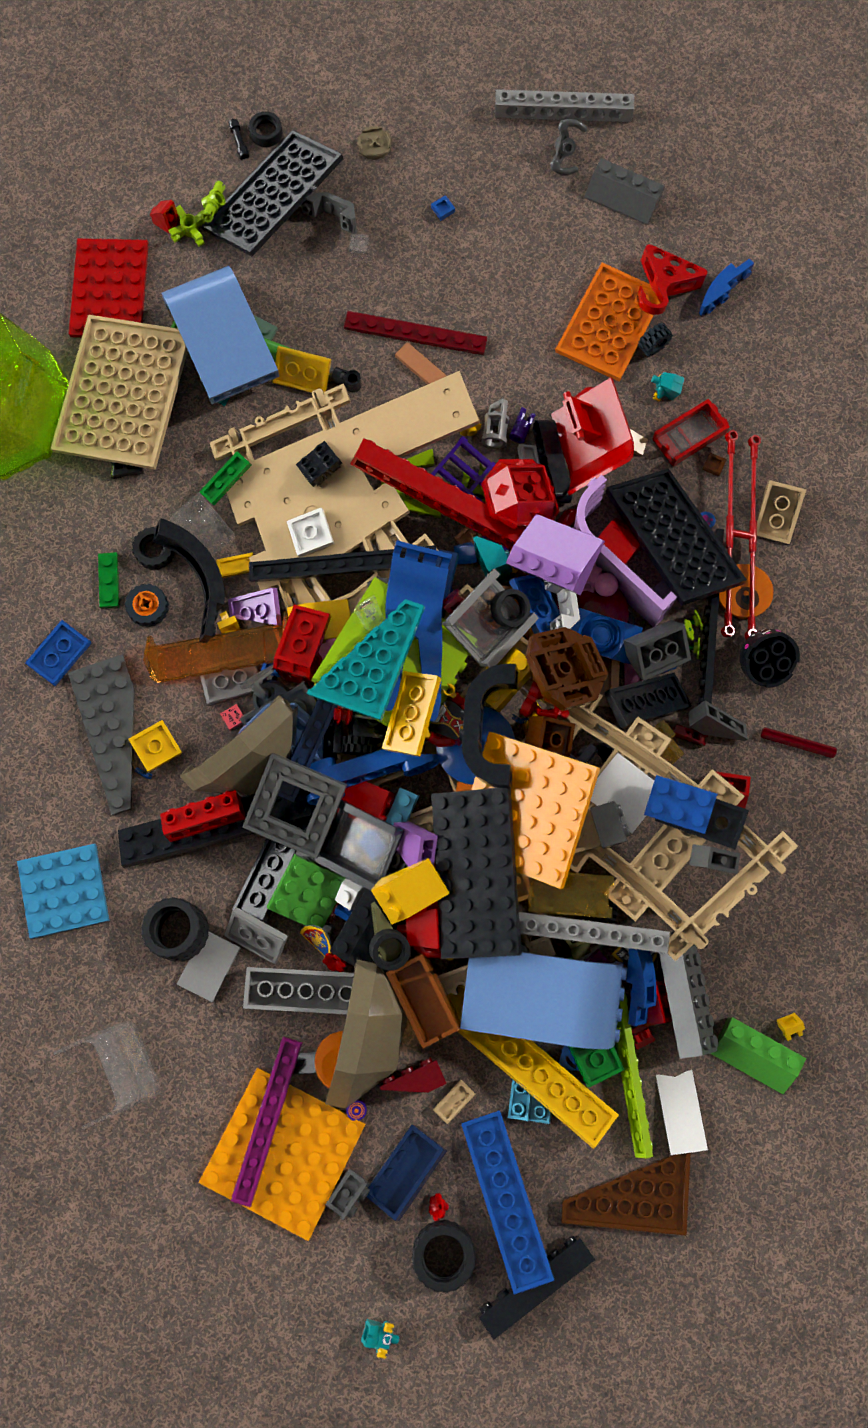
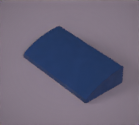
(405, 1172)

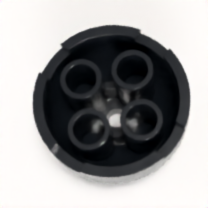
(769, 657)

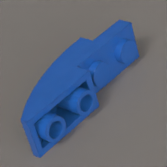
(722, 285)
(643, 992)

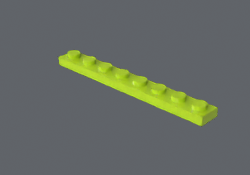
(632, 1087)

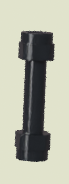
(235, 129)

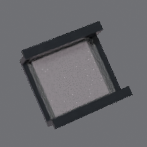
(360, 846)

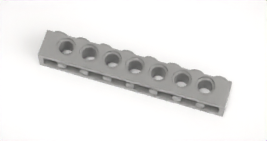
(564, 105)
(594, 932)

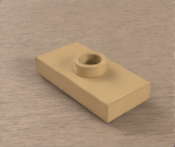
(454, 1102)

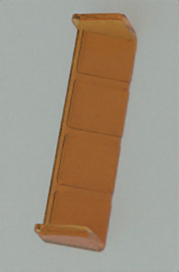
(223, 652)

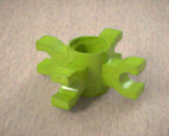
(191, 231)

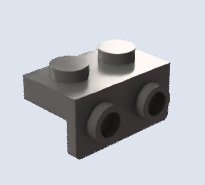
(347, 1195)

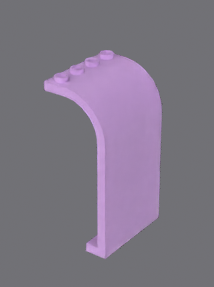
(635, 591)

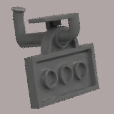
(268, 689)

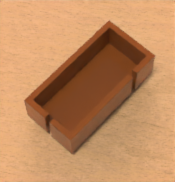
(424, 1000)

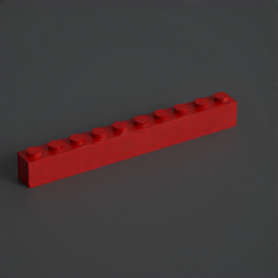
(432, 492)

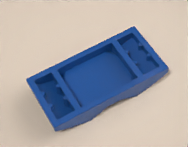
(606, 633)

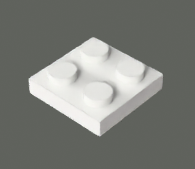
(310, 532)

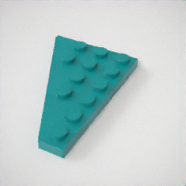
(370, 671)

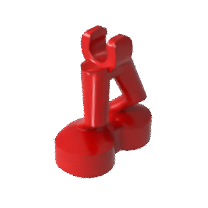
(530, 705)

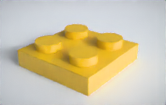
(155, 746)

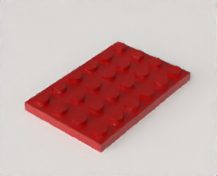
(108, 281)

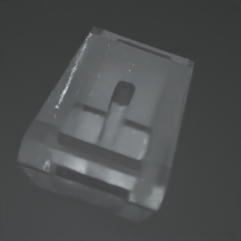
(369, 613)

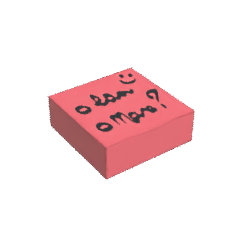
(232, 717)

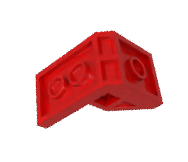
(300, 643)

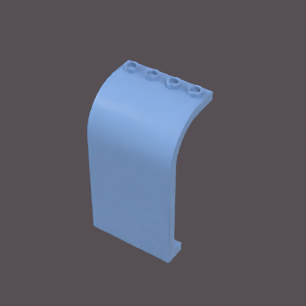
(221, 334)
(545, 999)

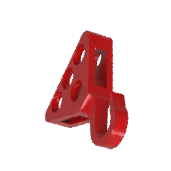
(664, 283)

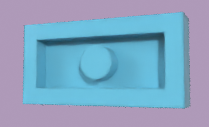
(402, 807)

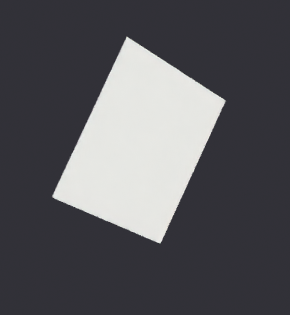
(626, 786)

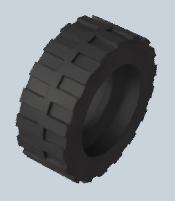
(139, 551)

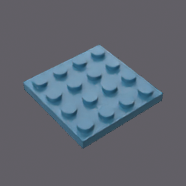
(63, 891)

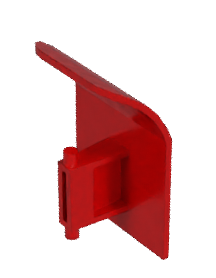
(593, 434)

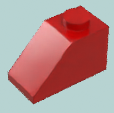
(165, 215)

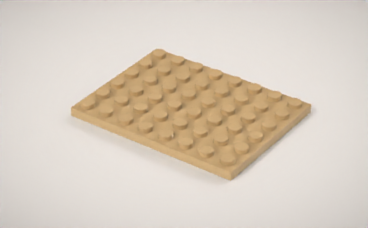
(121, 392)

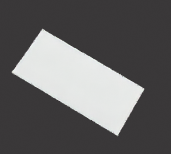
(681, 1113)

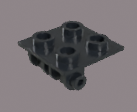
(318, 463)

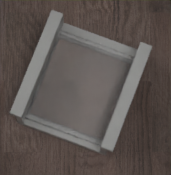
(476, 629)

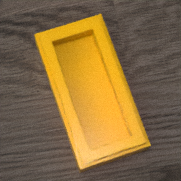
(234, 565)

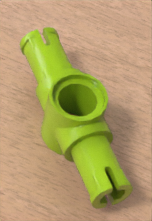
(213, 201)

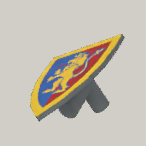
(319, 937)

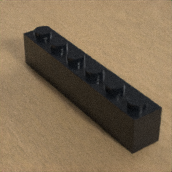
(512, 1307)

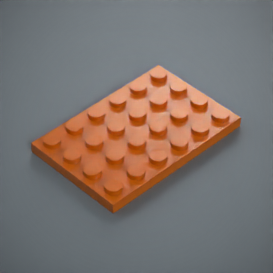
(607, 323)

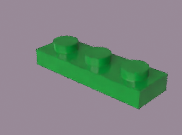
(225, 478)
(108, 580)

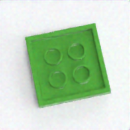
(306, 892)

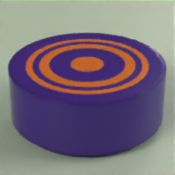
(356, 1110)

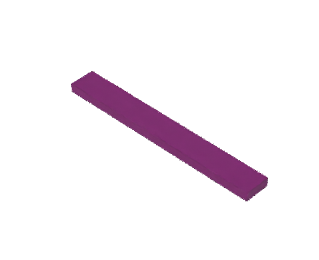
(266, 1122)

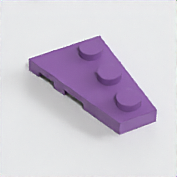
(257, 607)

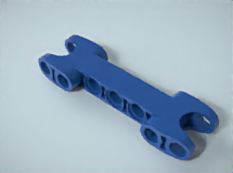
(371, 767)

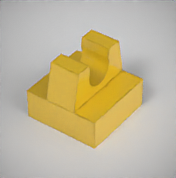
(228, 623)
(790, 1025)

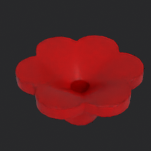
(334, 962)
(437, 1207)

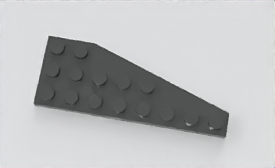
(107, 710)

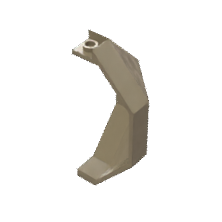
(244, 758)
(369, 1037)

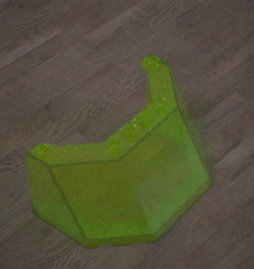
(29, 399)

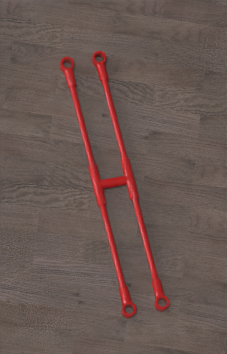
(731, 532)

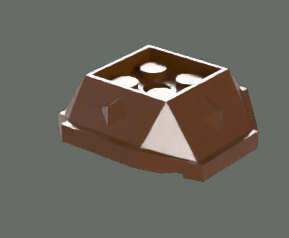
(566, 667)

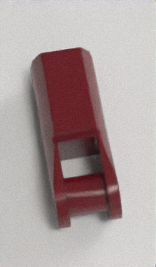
(687, 733)

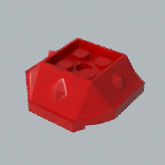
(519, 491)

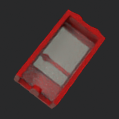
(691, 432)

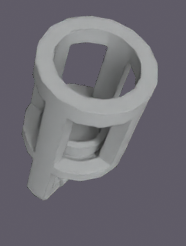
(499, 419)

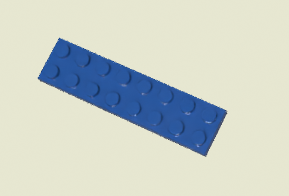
(507, 1202)

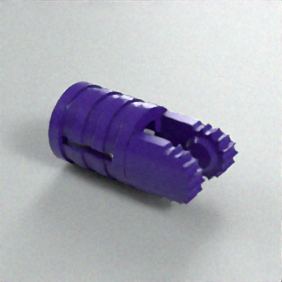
(521, 427)

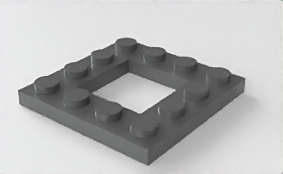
(259, 819)

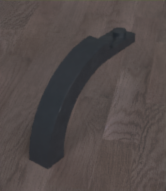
(199, 558)

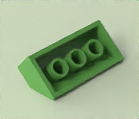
(758, 1055)

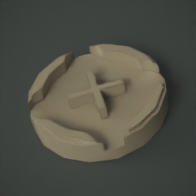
(374, 142)

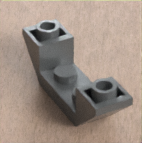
(332, 204)

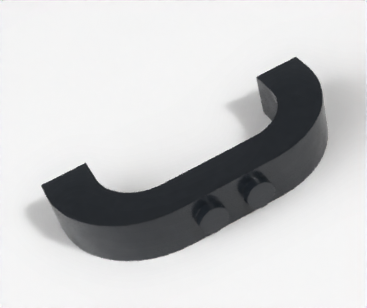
(490, 680)

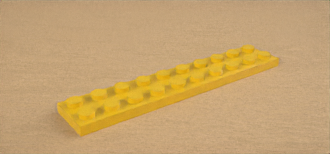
(543, 1079)

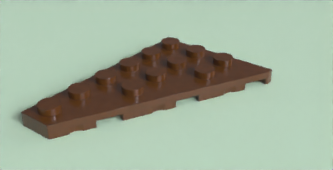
(640, 1200)

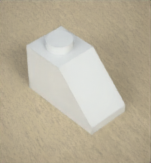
(349, 894)

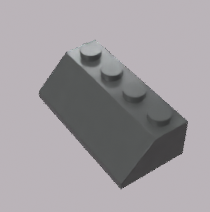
(624, 191)

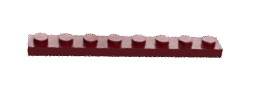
(415, 333)

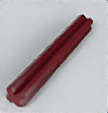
(798, 742)

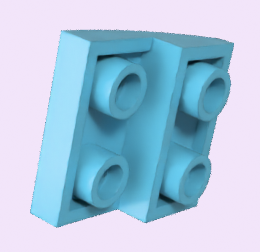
(526, 1107)

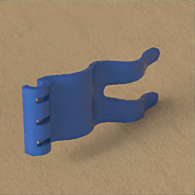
(426, 586)

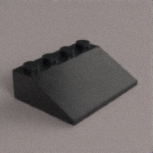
(358, 931)

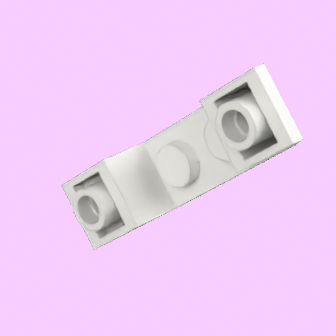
(568, 607)

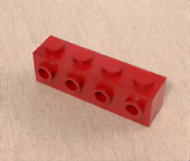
(202, 815)

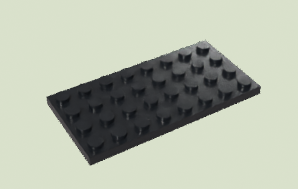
(273, 192)
(675, 536)
(479, 872)

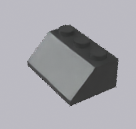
(658, 649)

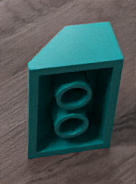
(492, 557)

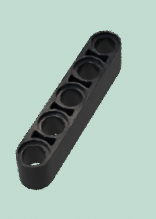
(552, 457)

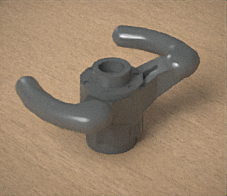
(565, 146)

